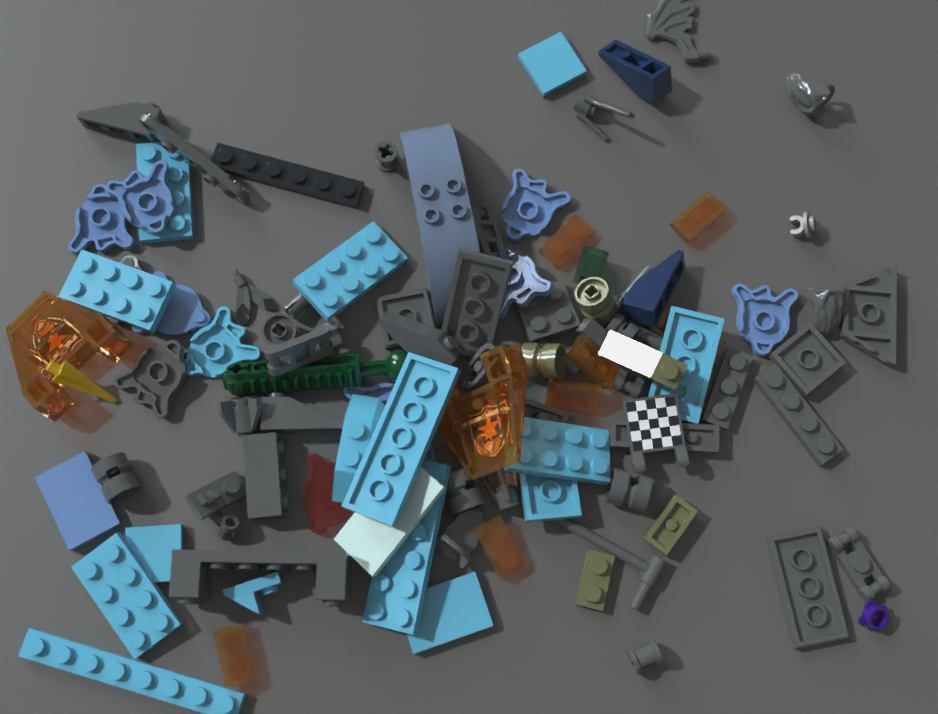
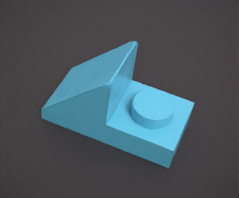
(247, 592)

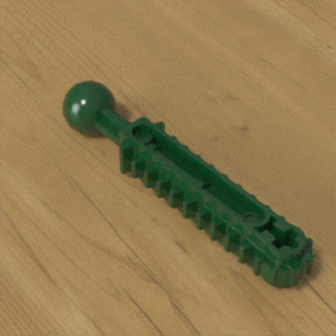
(325, 373)

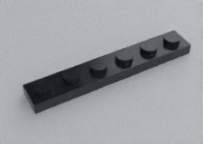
(288, 175)

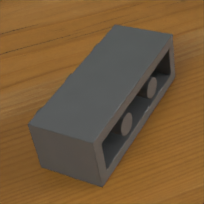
(265, 476)

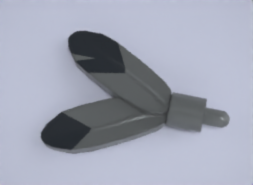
(246, 294)

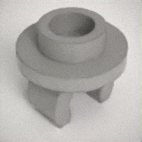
(807, 226)
(335, 337)

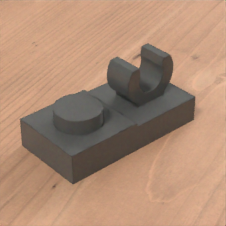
(216, 495)

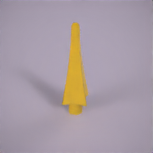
(69, 376)

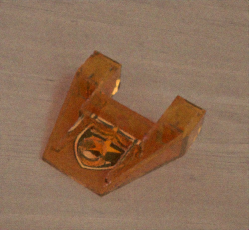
(58, 332)
(488, 422)

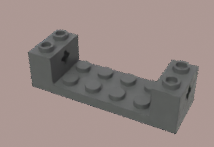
(193, 571)

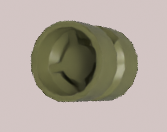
(595, 300)
(545, 360)

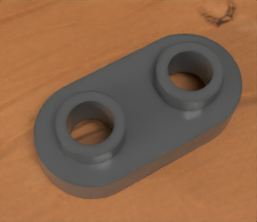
(473, 374)

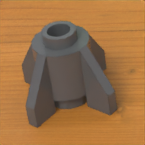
(241, 413)

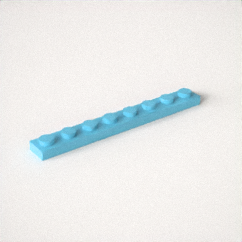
(130, 674)

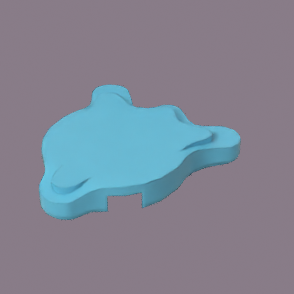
(218, 347)

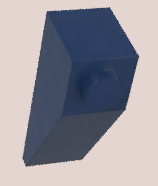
(639, 71)
(652, 291)

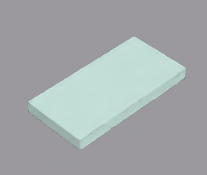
(375, 542)

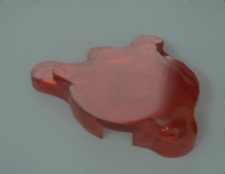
(318, 496)

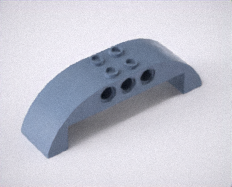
(440, 206)

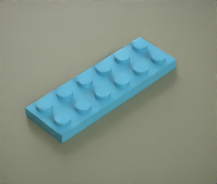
(401, 439)
(400, 587)

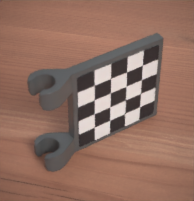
(654, 426)

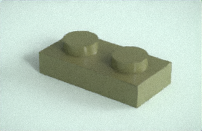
(670, 525)
(594, 580)

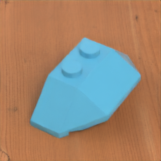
(356, 434)

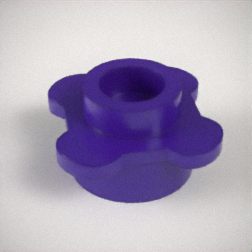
(874, 616)

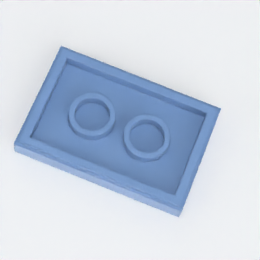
(77, 501)

